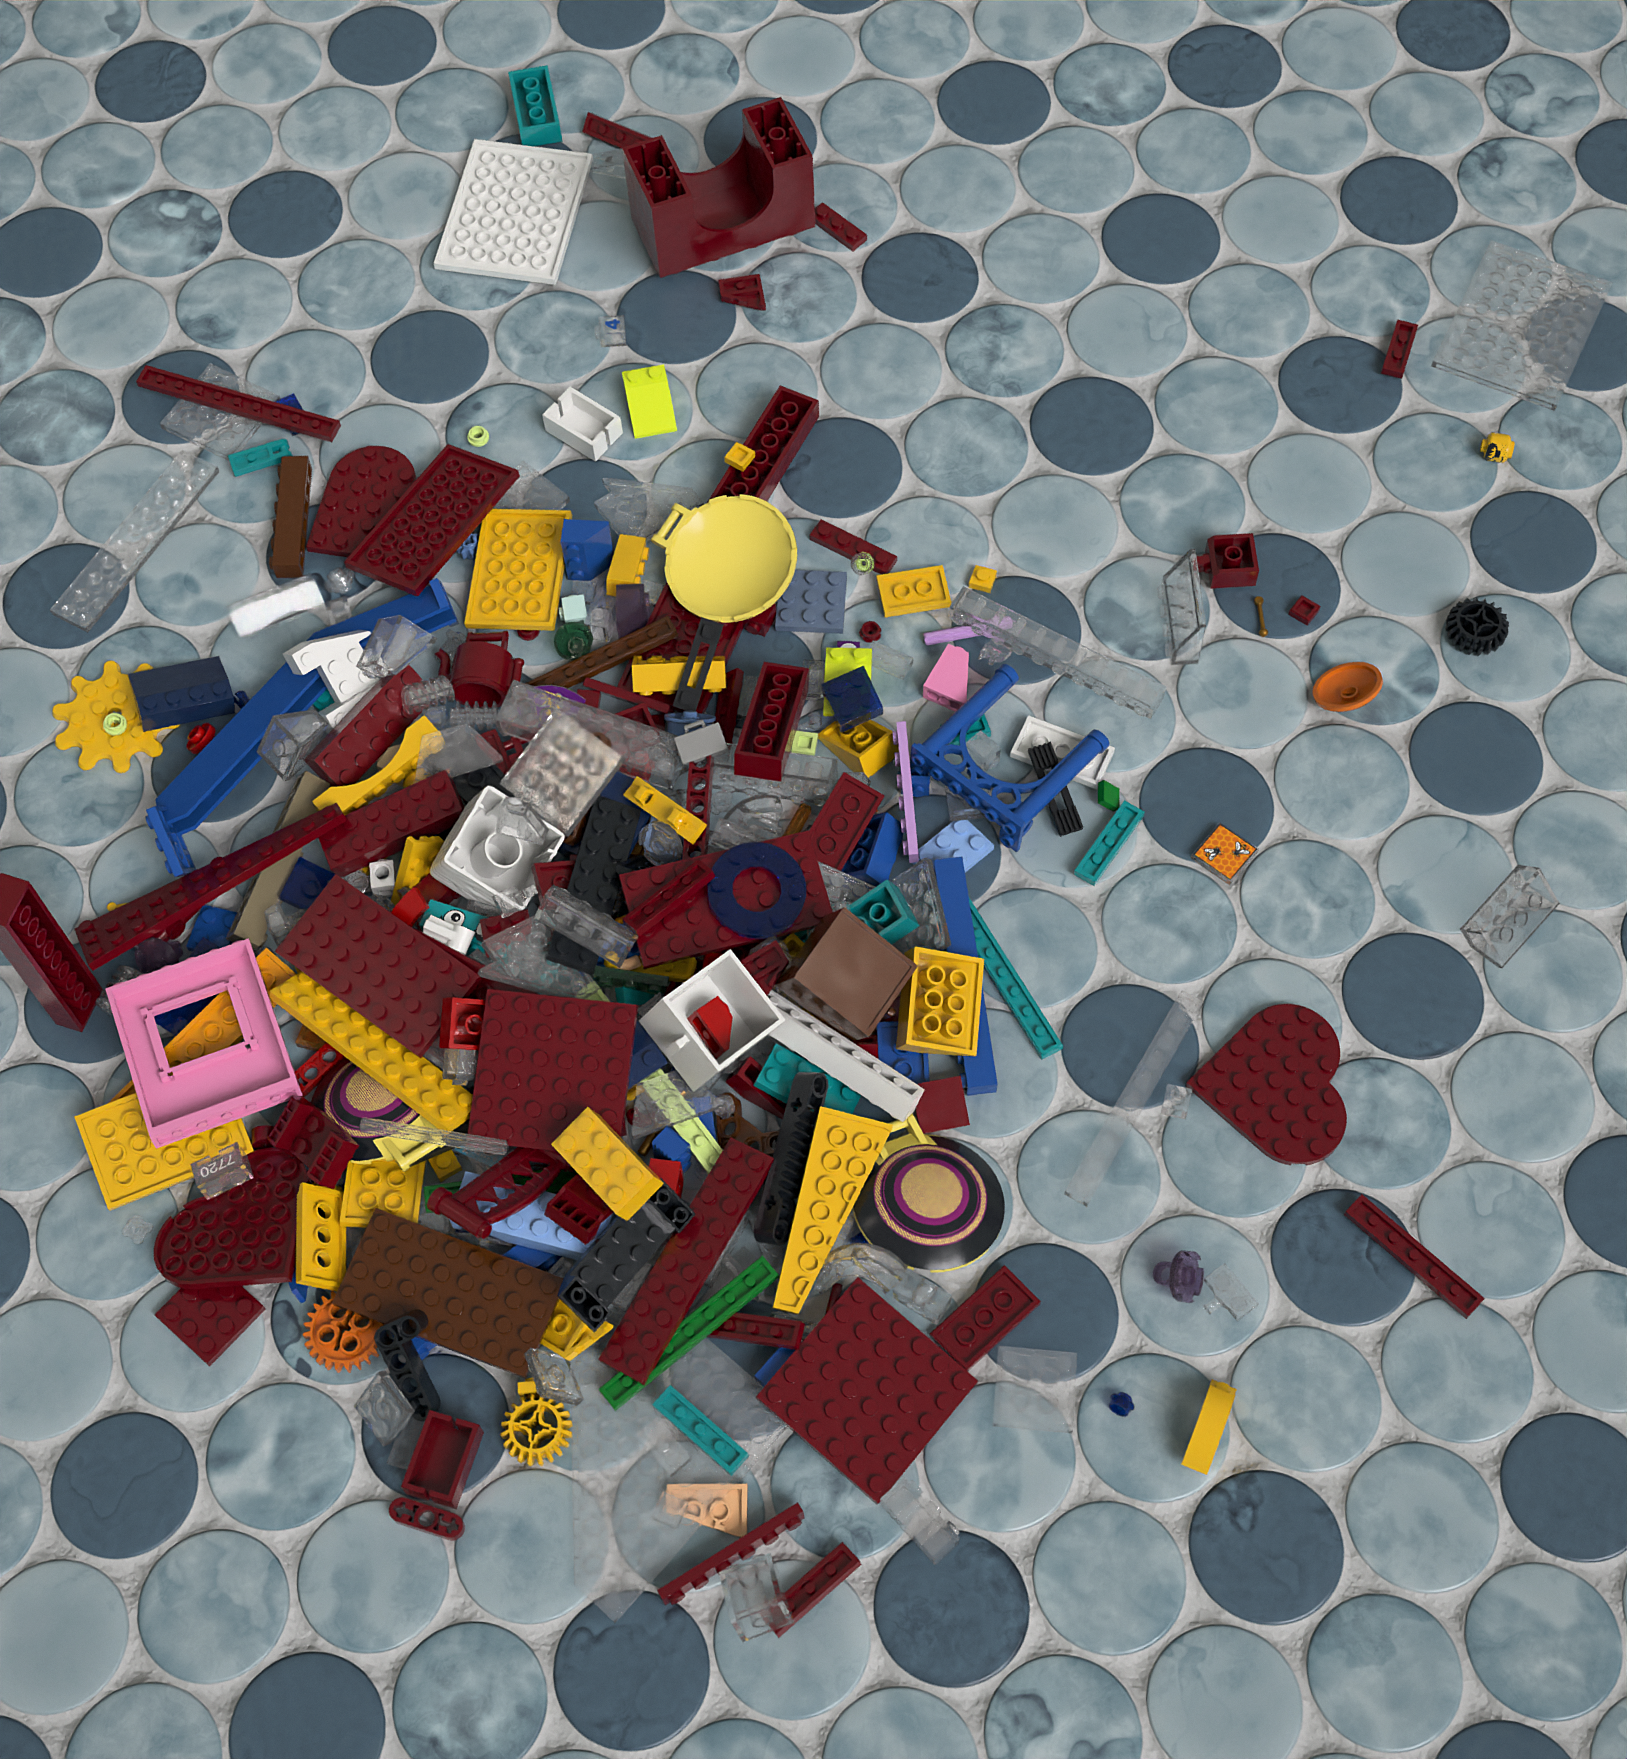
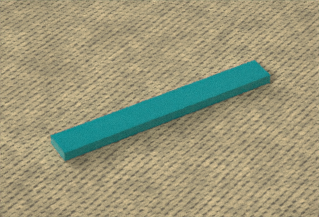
(1013, 990)

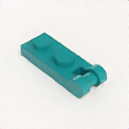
(259, 457)

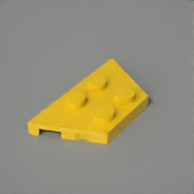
(416, 862)
(569, 1335)

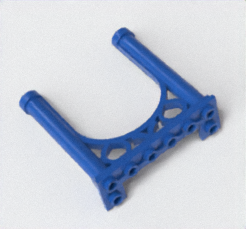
(1014, 818)

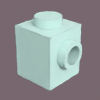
(573, 609)

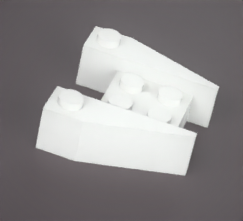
(336, 663)

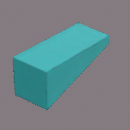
(631, 996)

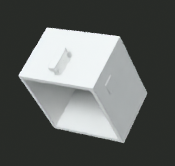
(751, 1011)

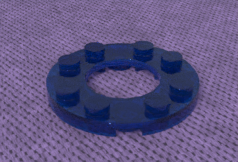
(746, 922)

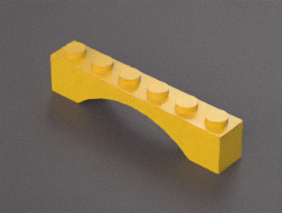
(360, 794)

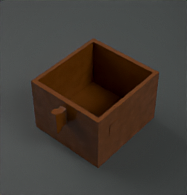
(847, 975)

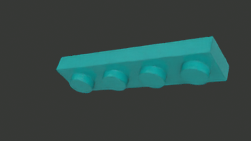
(1109, 843)
(700, 1430)

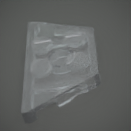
(456, 750)
(668, 1102)

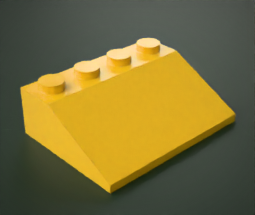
(941, 1004)

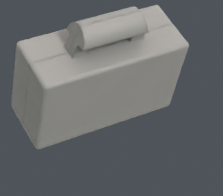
(700, 743)

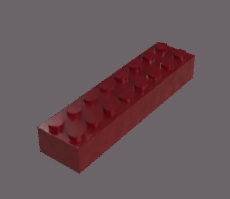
(775, 442)

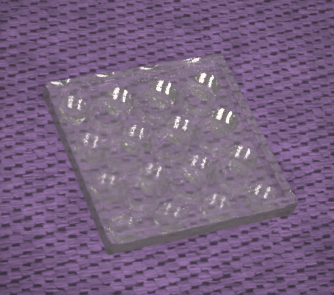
(212, 428)
(562, 771)

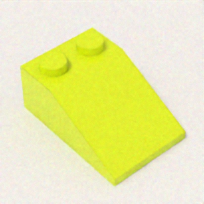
(649, 401)
(843, 660)

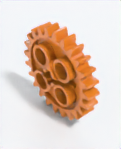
(325, 1322)

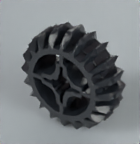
(1491, 626)

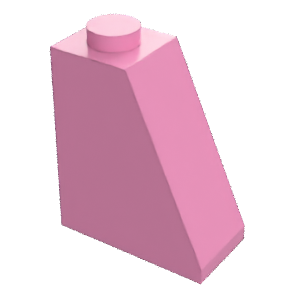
(948, 679)

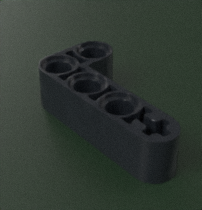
(413, 1367)

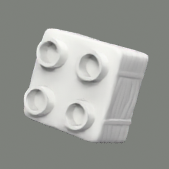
(483, 862)

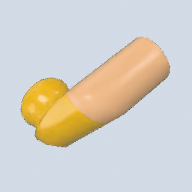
(629, 964)

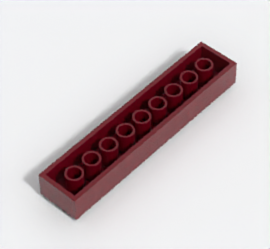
(45, 955)

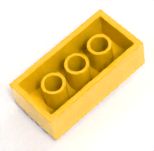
(607, 1164)

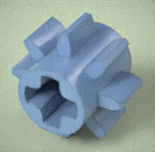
(469, 547)

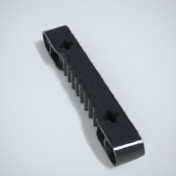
(775, 1222)

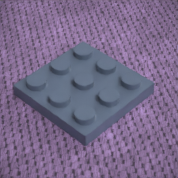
(813, 603)

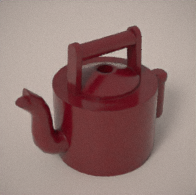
(481, 669)

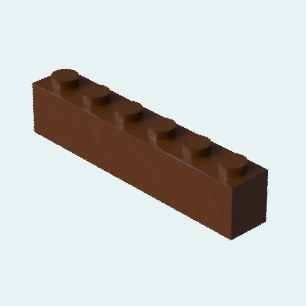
(291, 517)

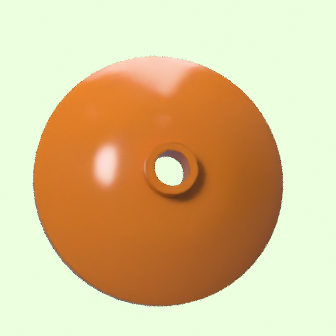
(1347, 686)

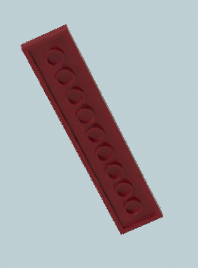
(686, 1262)

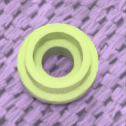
(474, 433)
(117, 719)

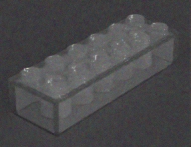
(804, 778)

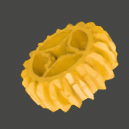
(525, 1427)

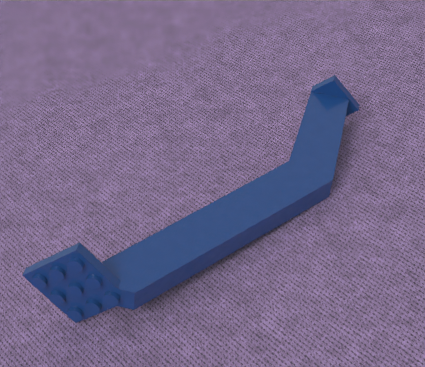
(234, 749)

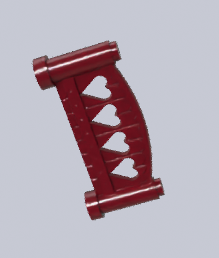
(462, 1205)

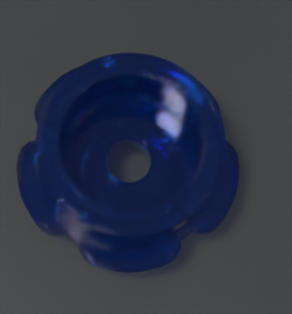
(1121, 1404)

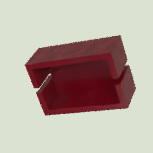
(442, 1459)

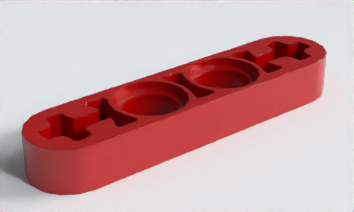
(317, 1062)

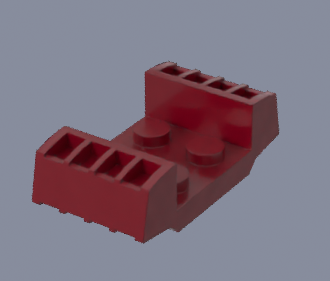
(314, 1140)
(578, 1209)

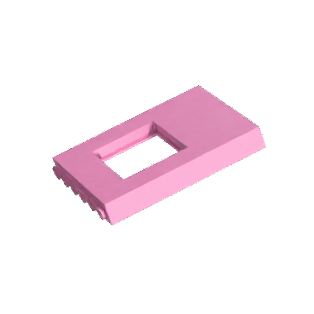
(216, 1085)

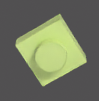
(805, 743)

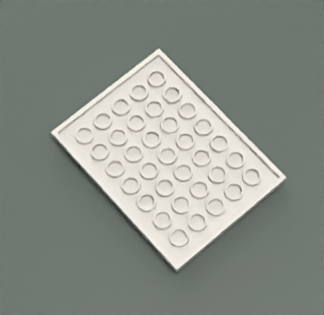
(514, 212)

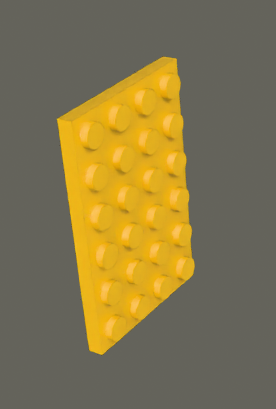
(517, 570)
(129, 1163)

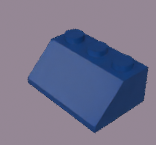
(586, 548)
(875, 850)

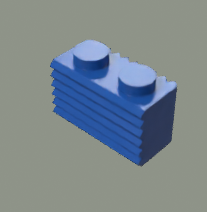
(672, 1147)

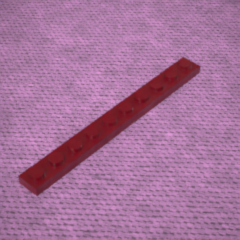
(238, 403)

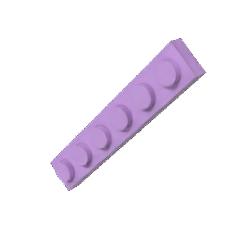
(906, 802)

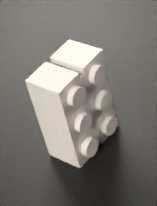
(583, 423)

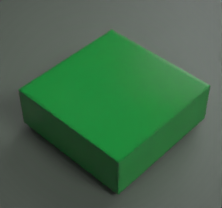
(1108, 795)

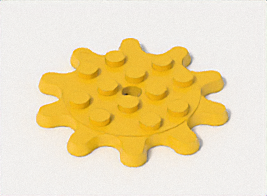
(88, 712)

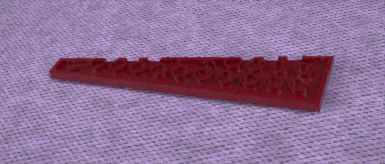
(149, 914)

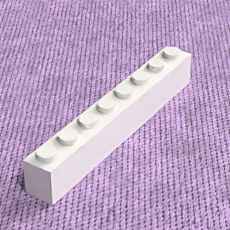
(845, 1060)

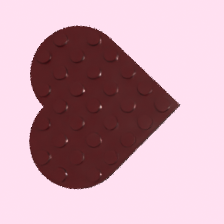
(358, 497)
(1277, 1084)
(241, 1233)

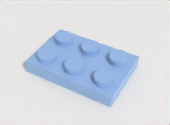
(957, 840)

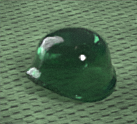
(573, 640)

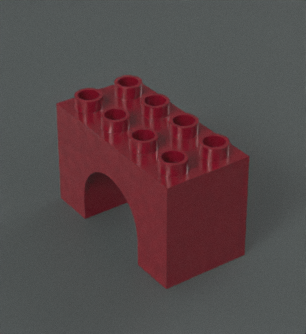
(731, 208)

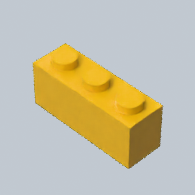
(627, 562)

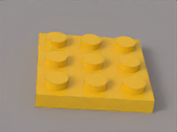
(381, 1187)

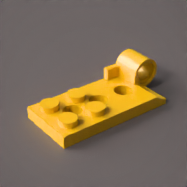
(308, 1244)

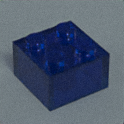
(852, 699)

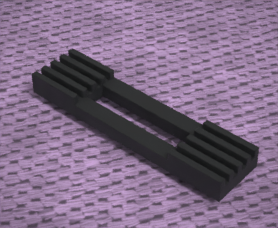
(707, 632)
(1068, 819)

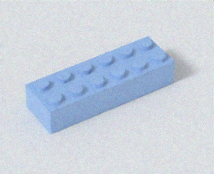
(531, 1227)

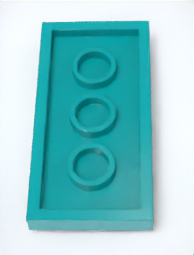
(781, 1069)

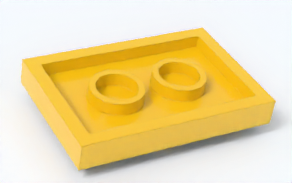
(913, 591)

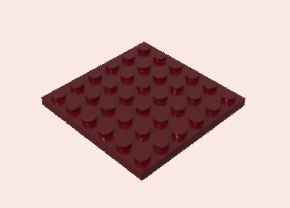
(548, 1063)
(867, 1390)

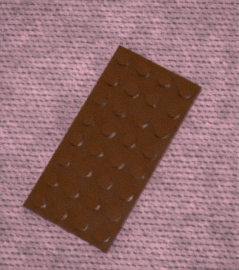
(471, 1295)

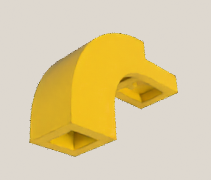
(1209, 1427)

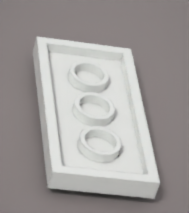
(1038, 732)

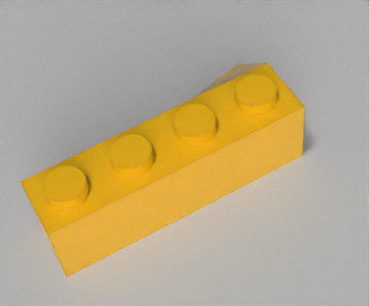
(666, 675)

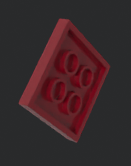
(210, 1318)

